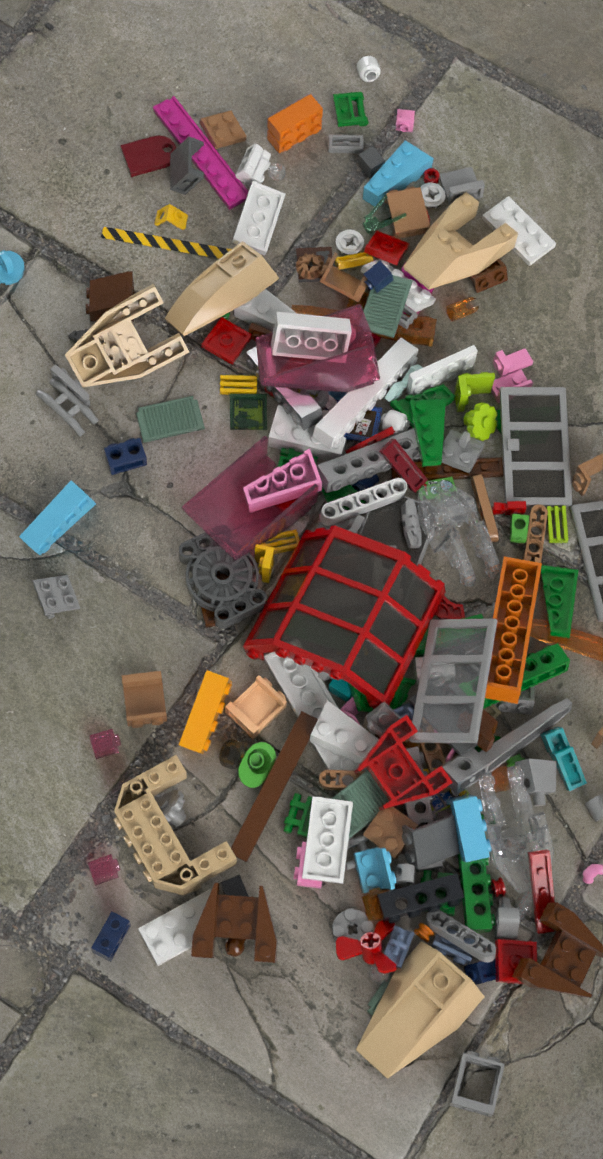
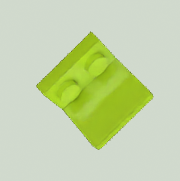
(471, 384)

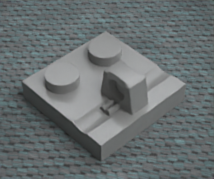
(461, 450)

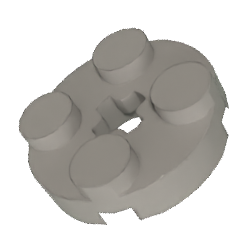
(349, 918)

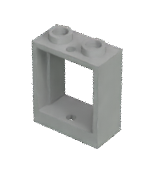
(471, 1105)

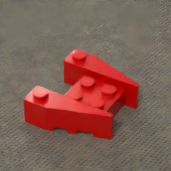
(396, 769)

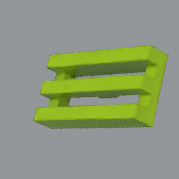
(556, 510)

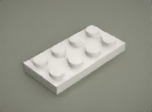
(259, 217)
(531, 239)
(417, 298)
(441, 371)
(327, 840)
(174, 930)

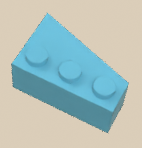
(470, 827)

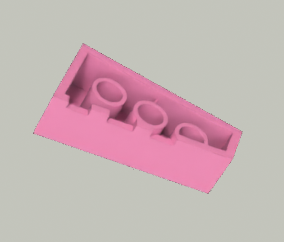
(283, 483)

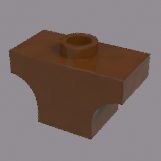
(487, 729)

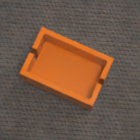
(294, 123)

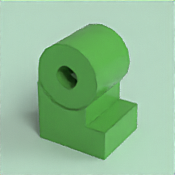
(518, 528)

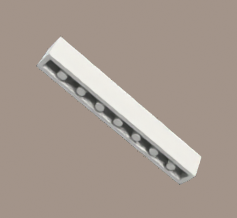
(354, 404)

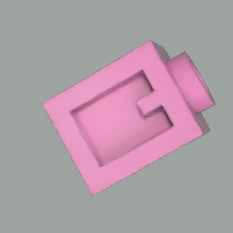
(405, 120)

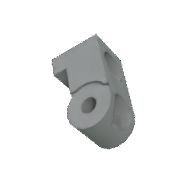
(405, 875)

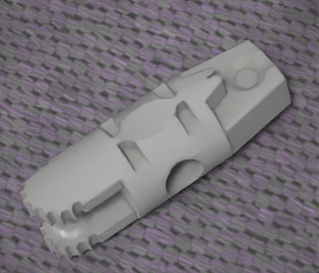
(411, 524)

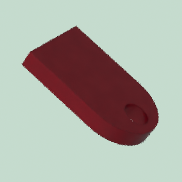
(147, 154)

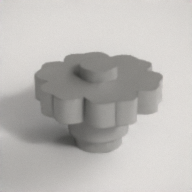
(171, 806)

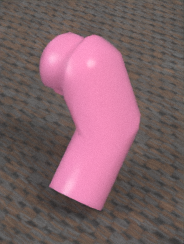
(591, 872)

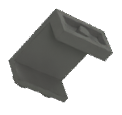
(182, 174)
(431, 842)

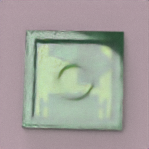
(248, 411)

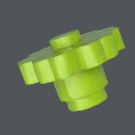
(481, 421)

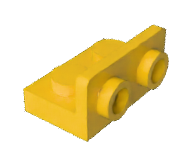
(265, 557)

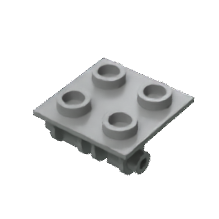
(56, 595)

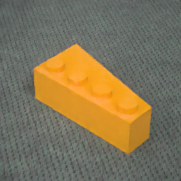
(205, 712)

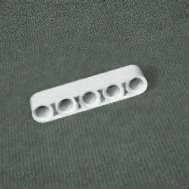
(356, 507)

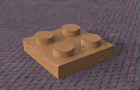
(223, 129)
(387, 830)

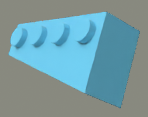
(401, 169)
(57, 518)

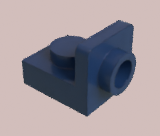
(481, 971)

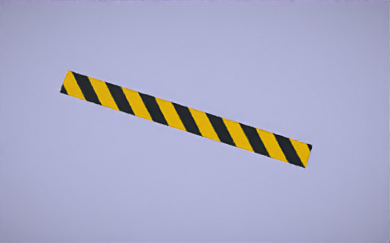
(164, 243)

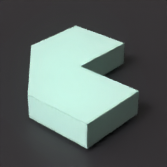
(398, 387)

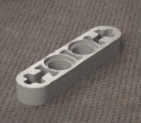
(463, 933)

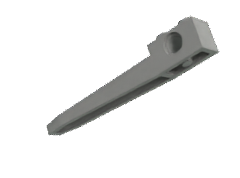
(466, 768)

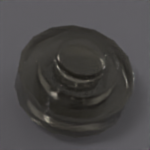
(231, 753)

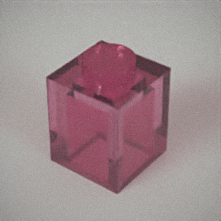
(105, 743)
(104, 869)

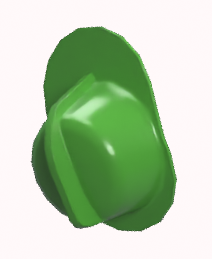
(256, 764)

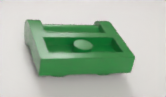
(344, 109)

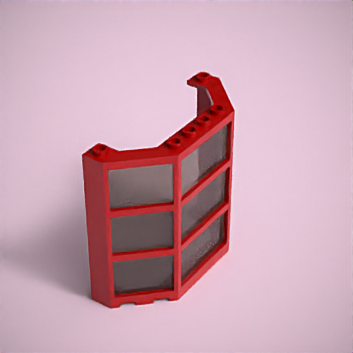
(348, 611)

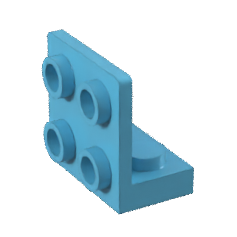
(374, 869)

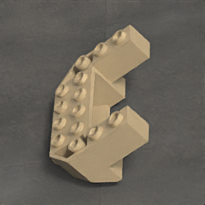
(154, 839)

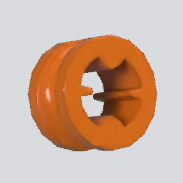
(424, 932)

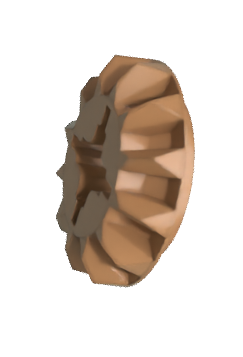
(302, 266)

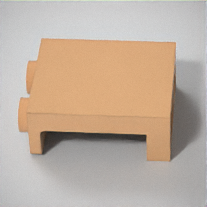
(256, 707)

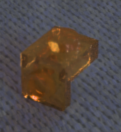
(371, 905)

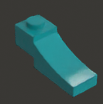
(565, 757)

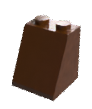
(107, 293)

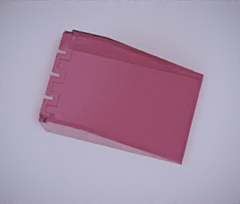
(337, 373)
(224, 512)

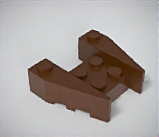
(236, 918)
(566, 957)

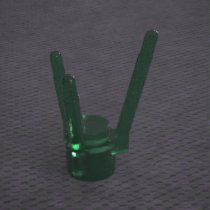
(372, 224)

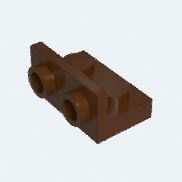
(490, 277)

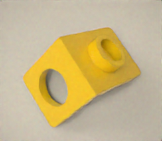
(172, 215)

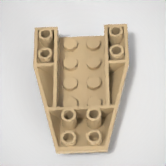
(221, 288)
(417, 1010)

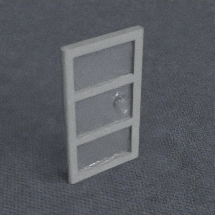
(453, 680)

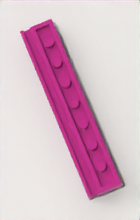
(207, 158)

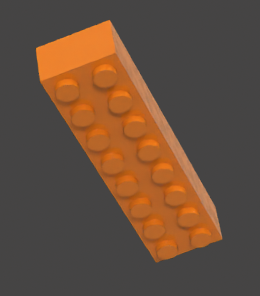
(514, 614)

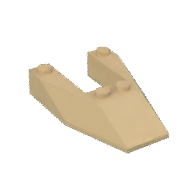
(447, 256)
(113, 348)

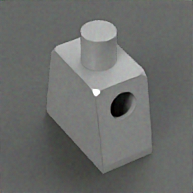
(538, 778)

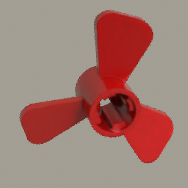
(369, 947)

